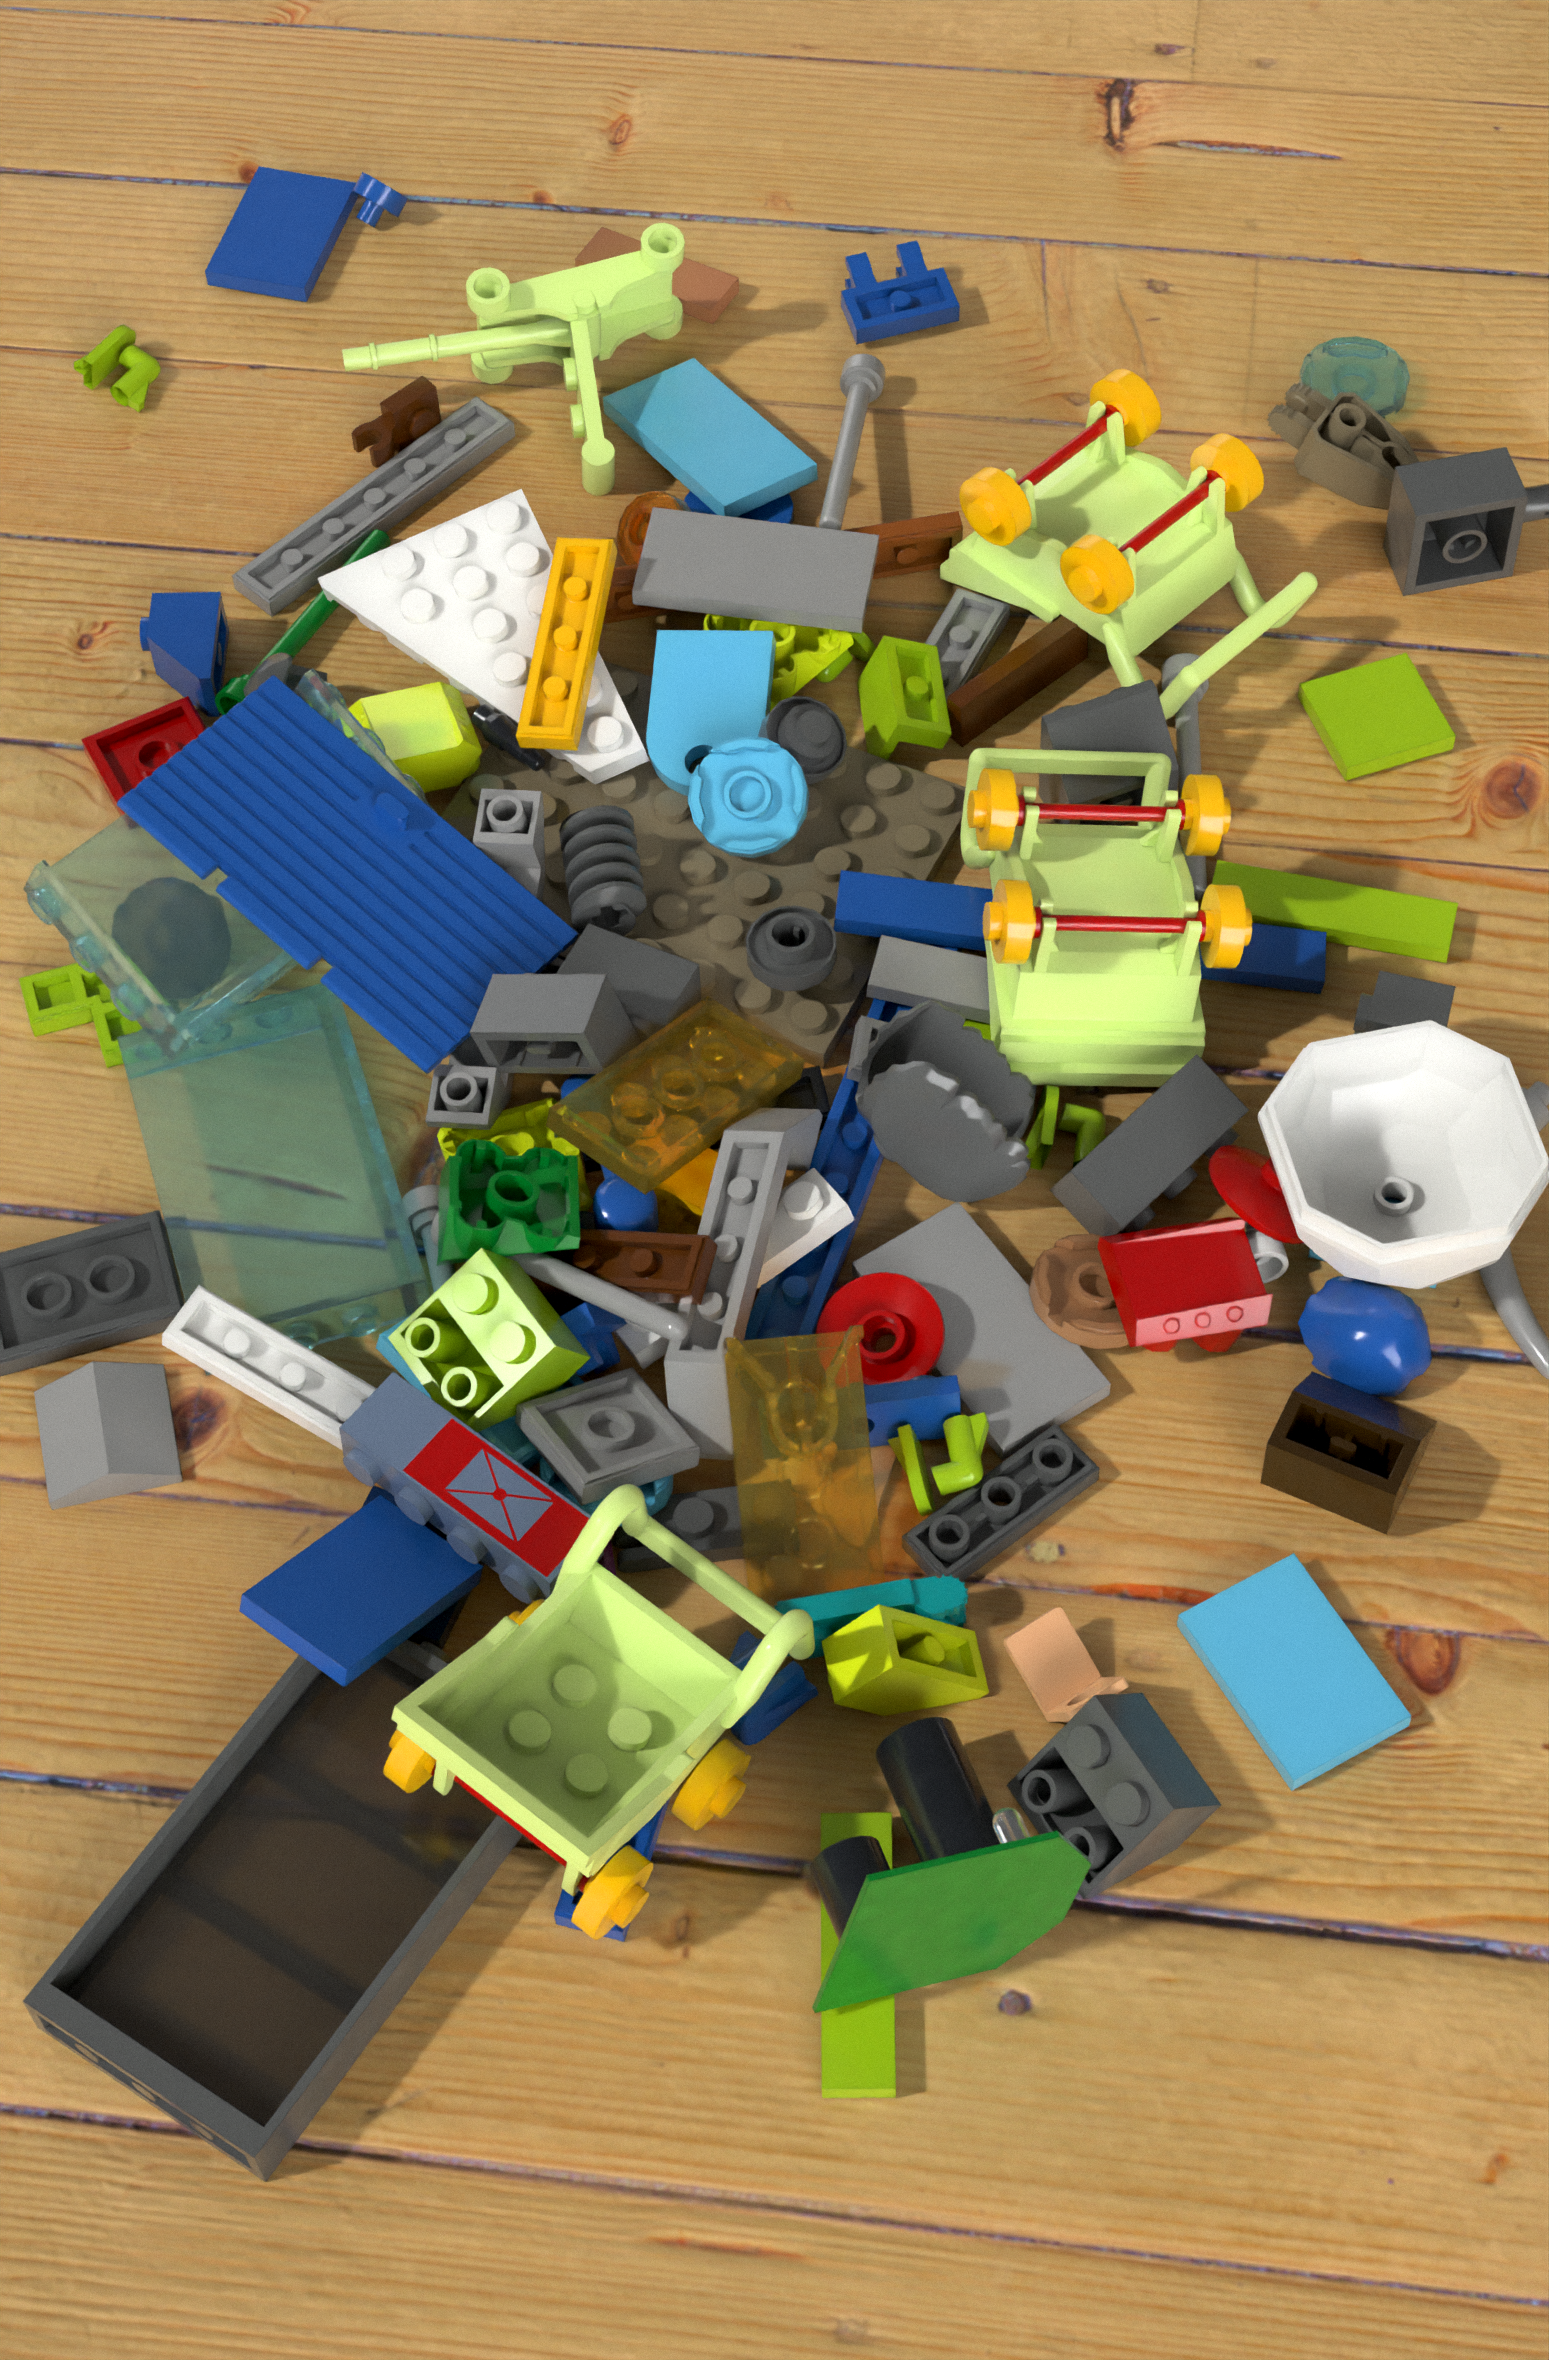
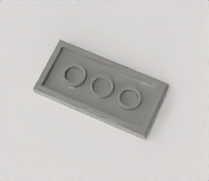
(756, 569)
(992, 1335)

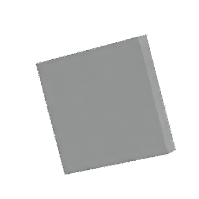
(607, 1435)

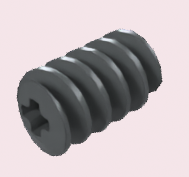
(602, 869)

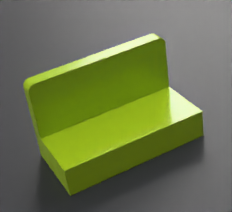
(903, 697)

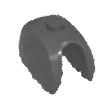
(946, 1104)

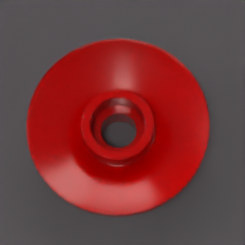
(1253, 1191)
(888, 1306)

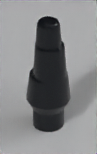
(501, 733)

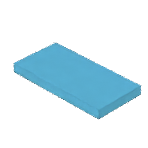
(710, 439)

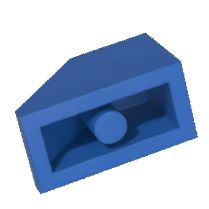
(188, 644)

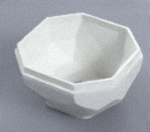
(1409, 1120)

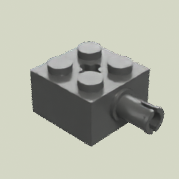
(1458, 520)

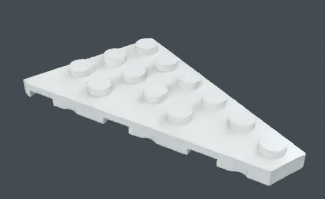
(472, 609)

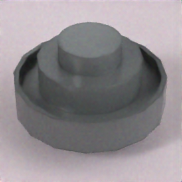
(808, 733)
(791, 948)

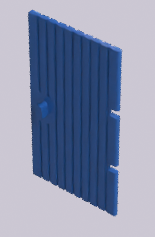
(347, 870)

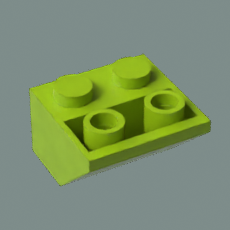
(488, 1342)

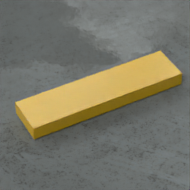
(566, 644)

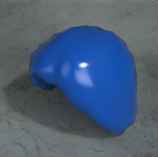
(1366, 1336)

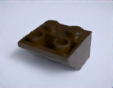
(1346, 1451)

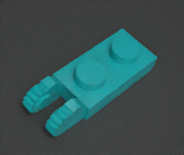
(928, 1597)

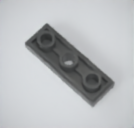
(975, 1530)

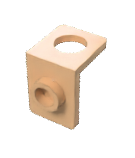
(1058, 1666)

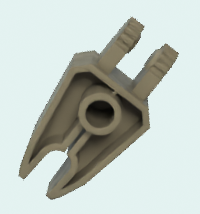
(1342, 444)

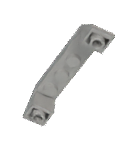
(511, 835)
(740, 1222)

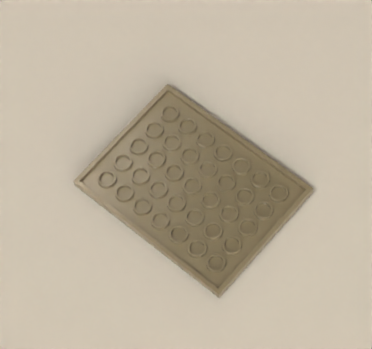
(703, 901)

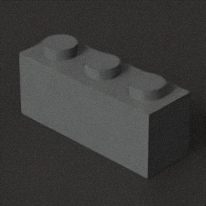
(1151, 1152)

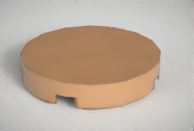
(1075, 1295)

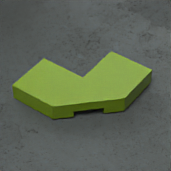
(73, 998)

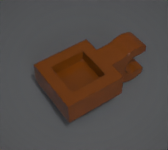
(403, 420)

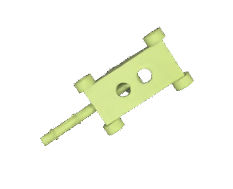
(560, 321)

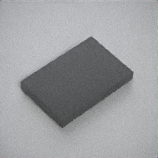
(86, 1292)

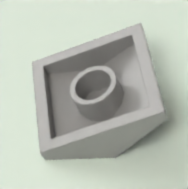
(107, 1432)

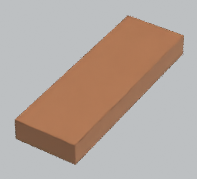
(699, 288)

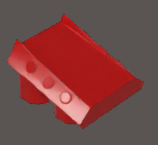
(1186, 1284)

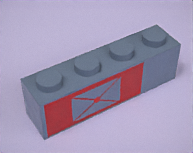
(462, 1487)

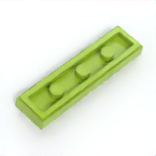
(1345, 911)
(858, 2036)

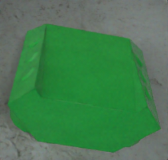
(506, 1202)

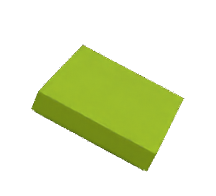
(1376, 716)

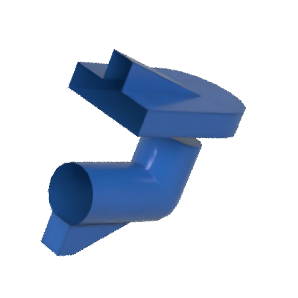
(779, 1700)

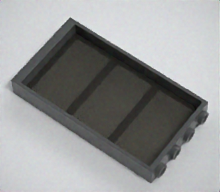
(275, 1916)

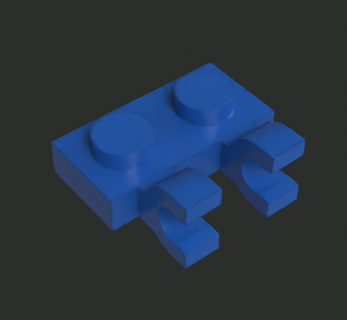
(897, 305)

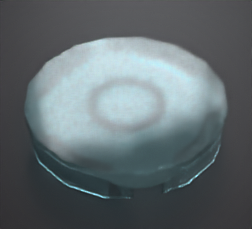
(1359, 367)

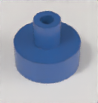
(378, 198)

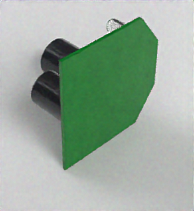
(970, 1899)

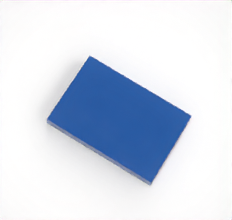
(281, 234)
(360, 1590)

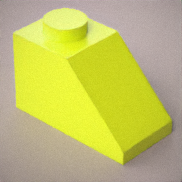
(902, 1663)

